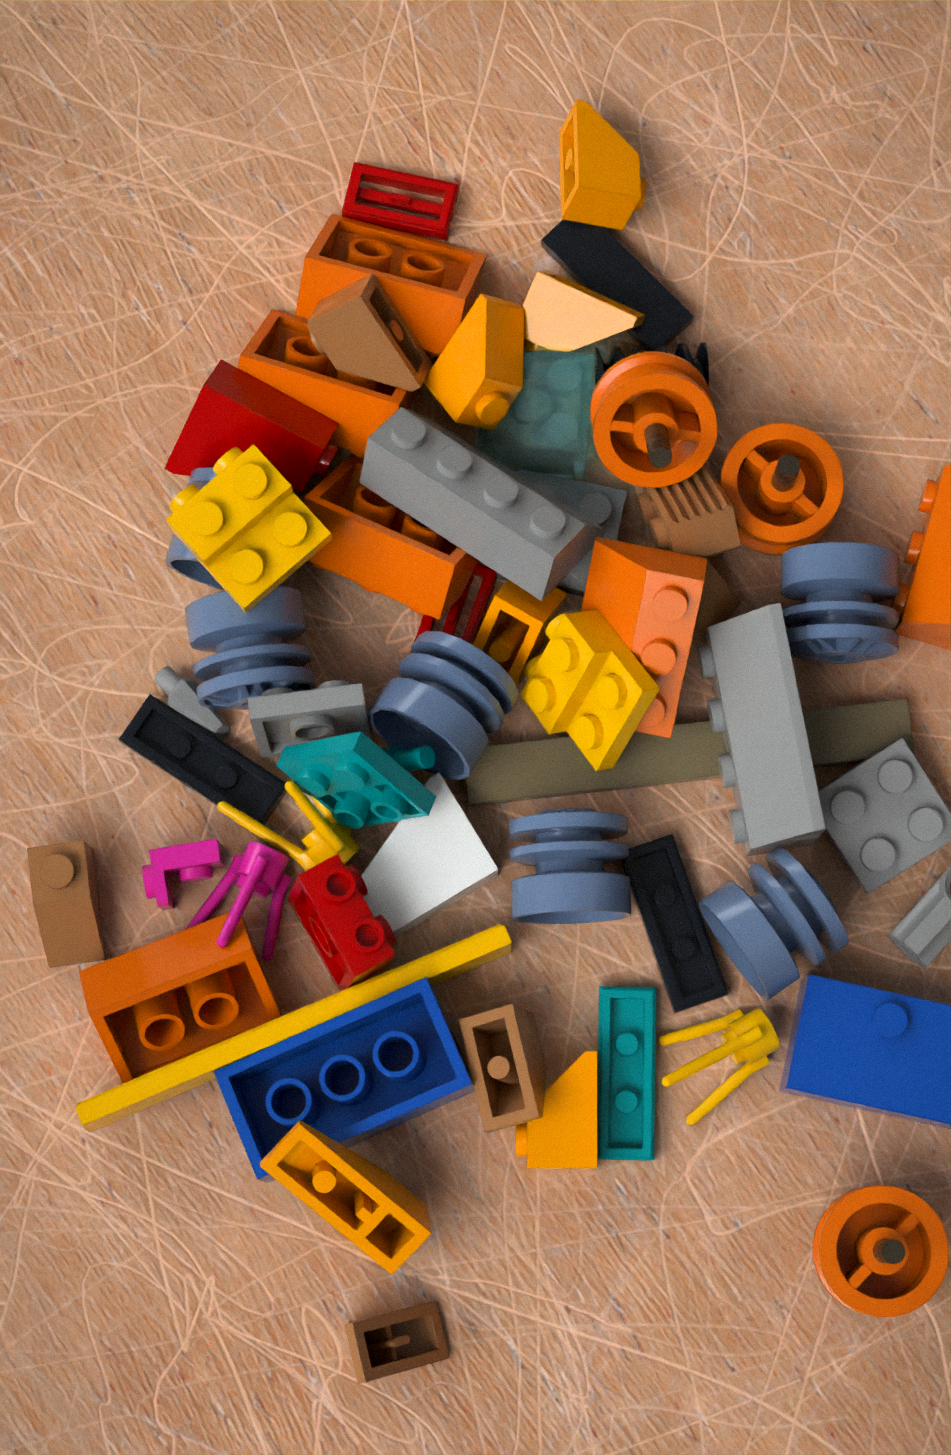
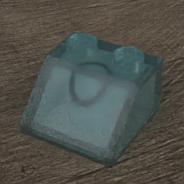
(548, 418)

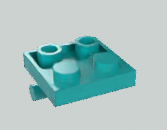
(361, 779)

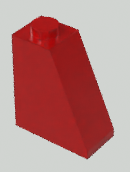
(244, 412)

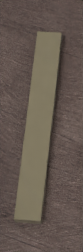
(560, 769)

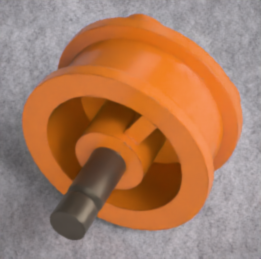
(653, 419)
(782, 487)
(880, 1251)

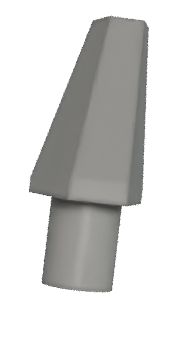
(184, 700)

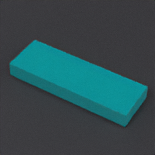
(626, 1073)

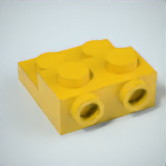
(247, 526)
(588, 686)

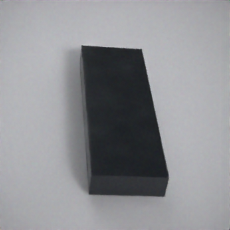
(609, 269)
(202, 760)
(673, 924)

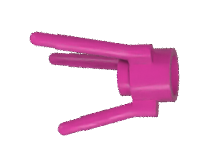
(257, 873)

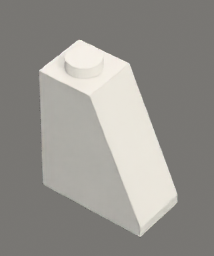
(427, 863)

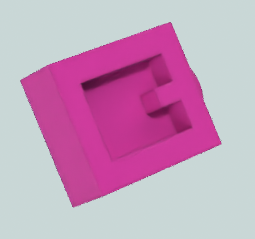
(190, 861)

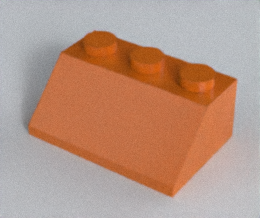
(423, 277)
(289, 362)
(385, 546)
(926, 598)
(653, 607)
(177, 997)

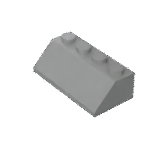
(476, 502)
(761, 732)

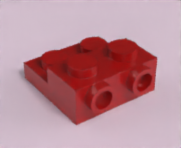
(340, 923)

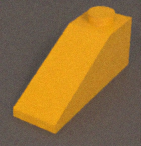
(350, 1195)

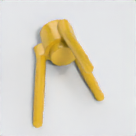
(322, 840)
(747, 1039)

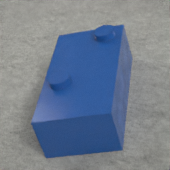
(870, 1051)
(349, 1074)

